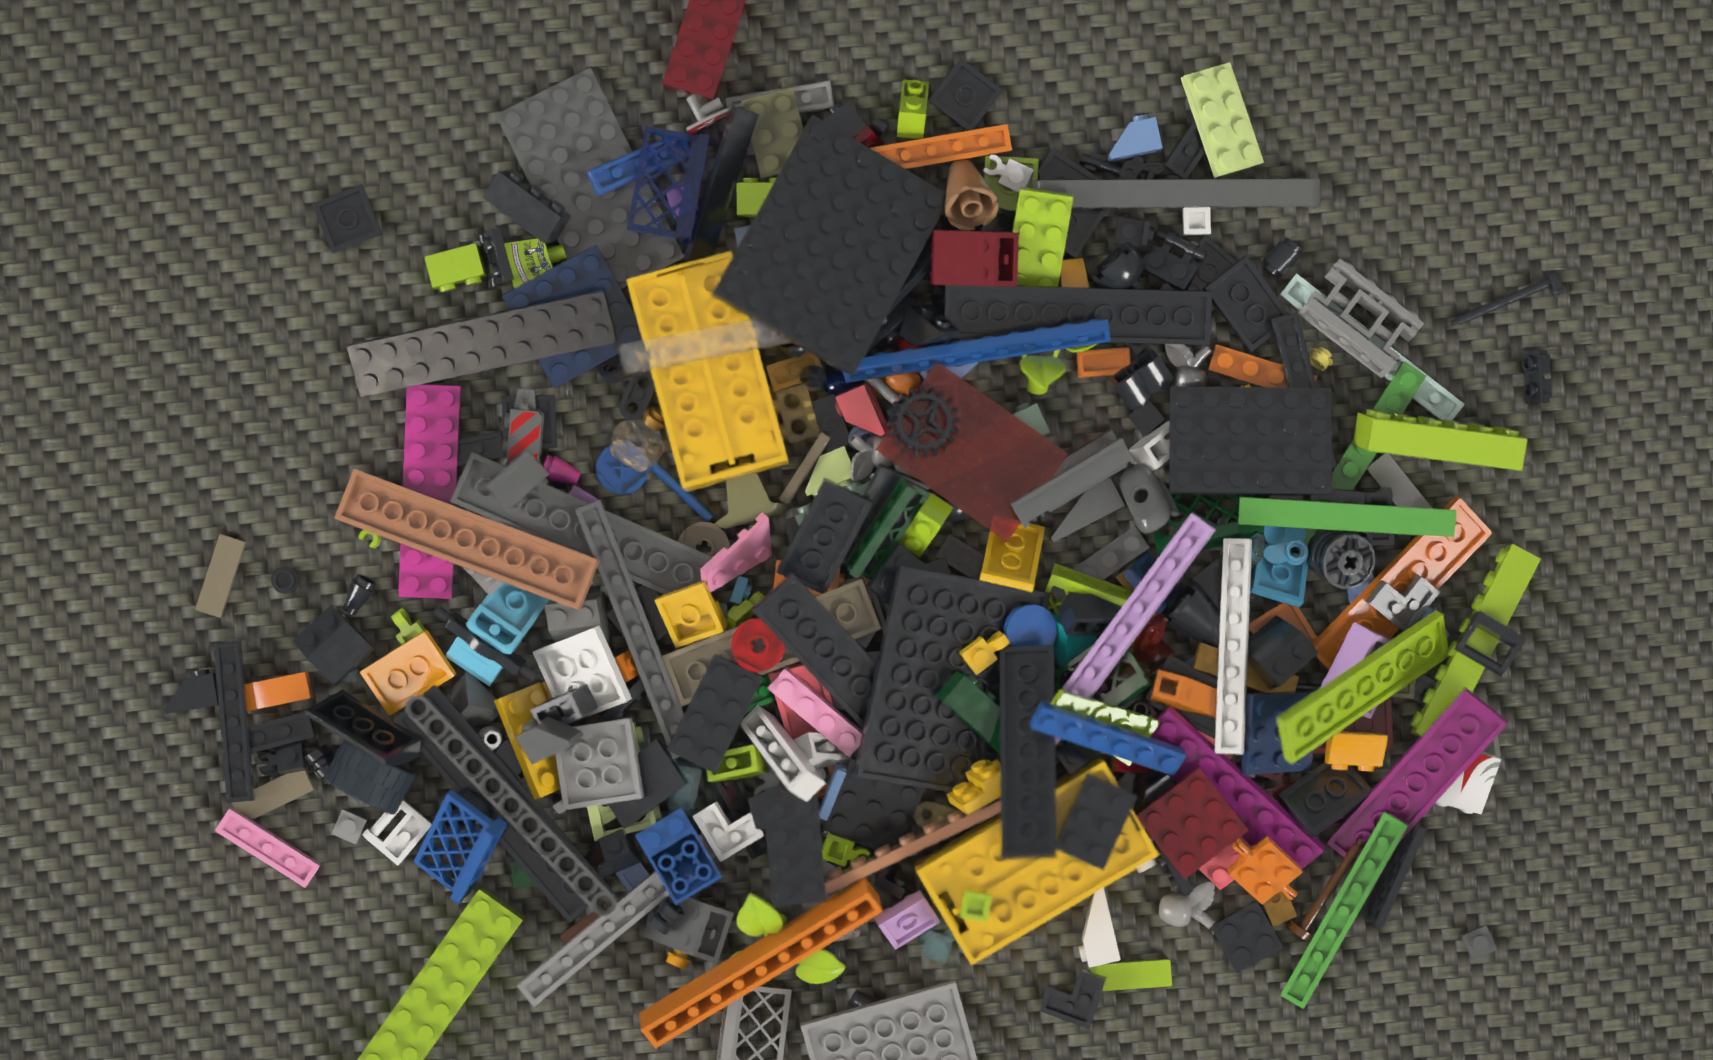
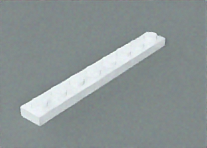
(1233, 646)

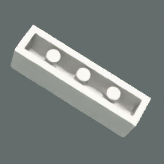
(782, 753)

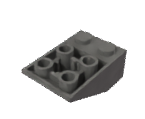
(699, 931)

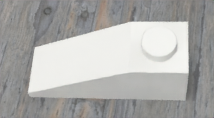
(1153, 448)
(1098, 933)

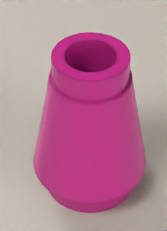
(560, 470)

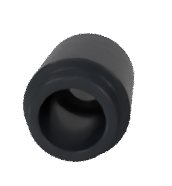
(1281, 257)

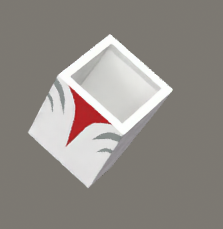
(1474, 784)

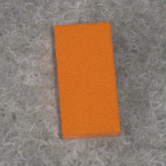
(1102, 361)

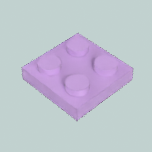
(907, 919)

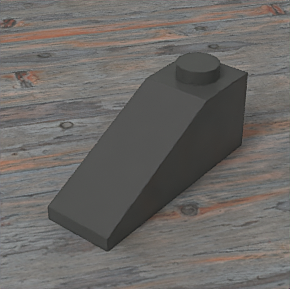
(1090, 506)

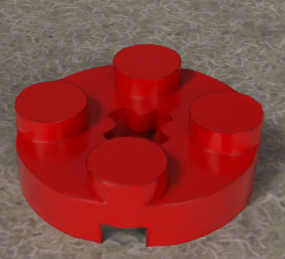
(744, 651)

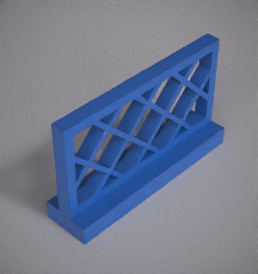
(483, 842)

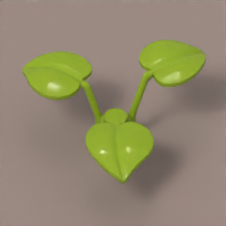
(1044, 370)
(761, 918)

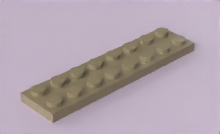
(847, 604)

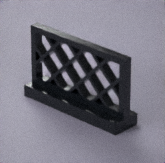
(1384, 892)

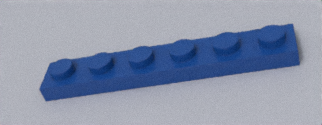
(1107, 738)

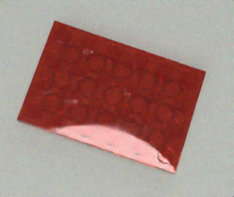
(989, 461)

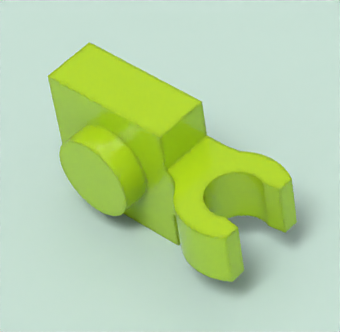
(407, 629)

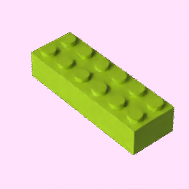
(1440, 441)

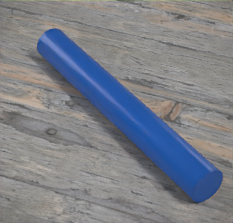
(676, 486)

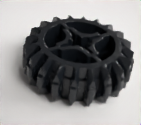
(935, 403)

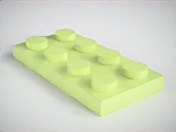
(1222, 120)

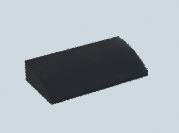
(366, 729)

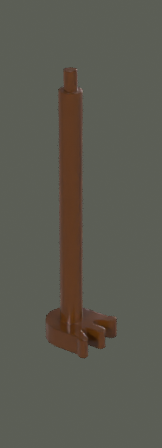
(1302, 929)

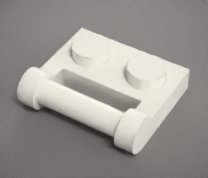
(403, 837)

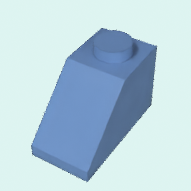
(1138, 139)

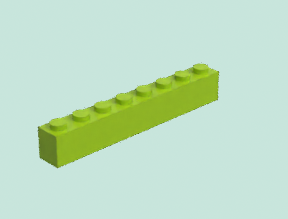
(1497, 601)

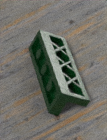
(883, 525)

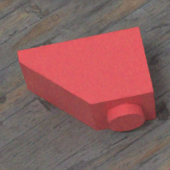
(862, 409)

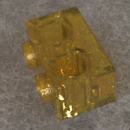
(803, 412)

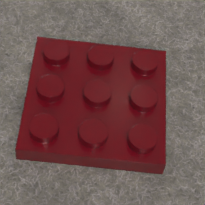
(1191, 822)

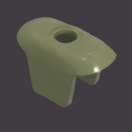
(746, 501)

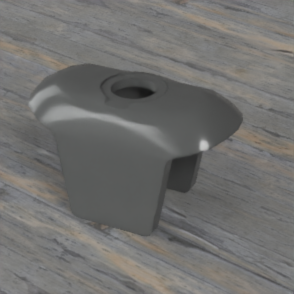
(1159, 504)

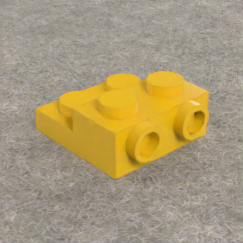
(691, 614)
(981, 789)

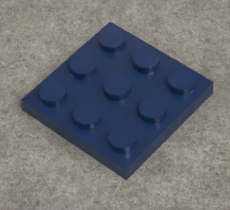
(1262, 737)

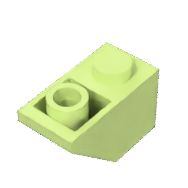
(833, 466)

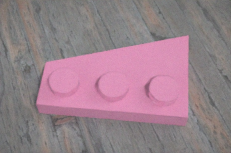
(745, 553)

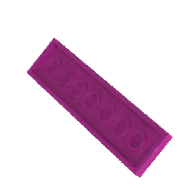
(1424, 770)
(1248, 800)

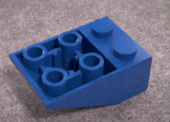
(678, 856)

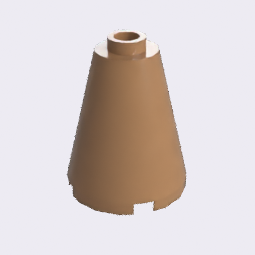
(970, 197)

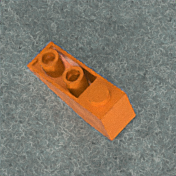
(1184, 694)

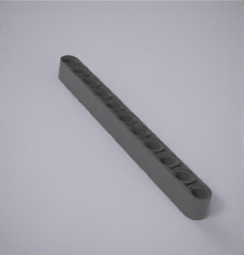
(1187, 193)
(498, 800)

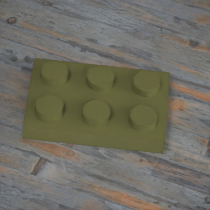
(775, 129)

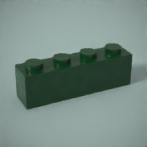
(973, 706)

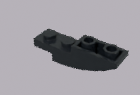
(1074, 755)

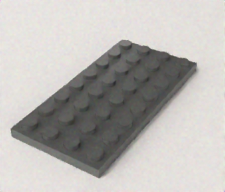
(556, 143)

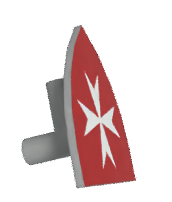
(702, 111)

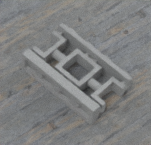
(1349, 333)

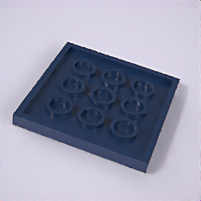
(575, 276)

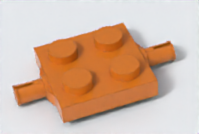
(1264, 869)

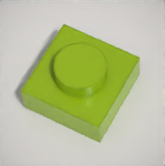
(975, 905)

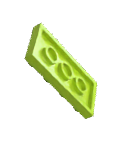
(1042, 228)

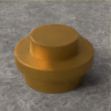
(654, 419)

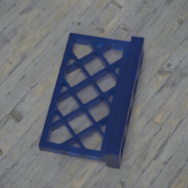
(690, 190)

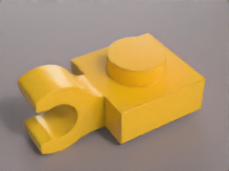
(981, 654)

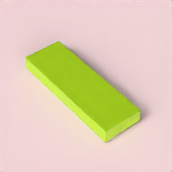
(1135, 974)

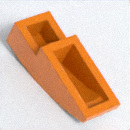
(278, 691)

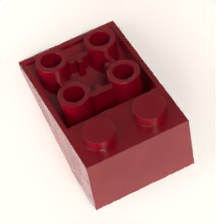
(975, 258)

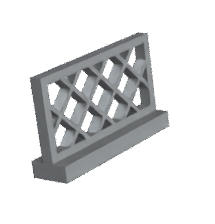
(731, 1020)

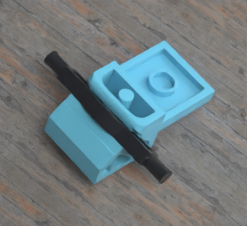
(494, 633)

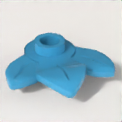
(1280, 543)

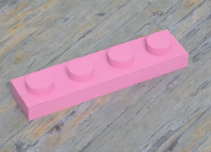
(816, 711)
(267, 847)

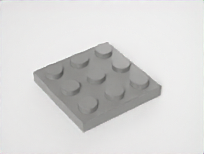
(600, 766)

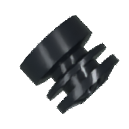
(1341, 557)

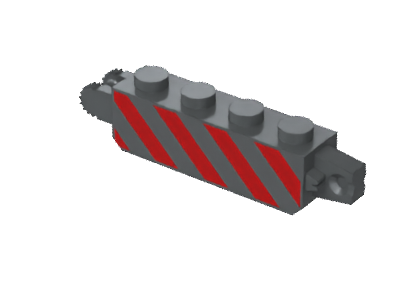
(524, 426)

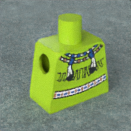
(532, 258)

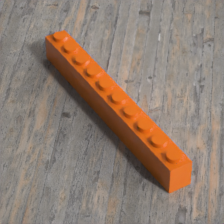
(760, 962)

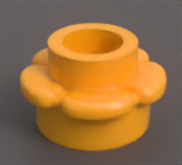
(678, 959)

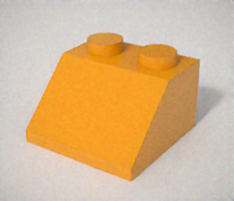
(1355, 749)

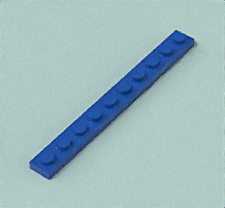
(981, 350)

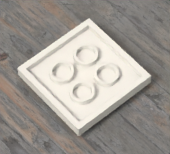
(583, 661)

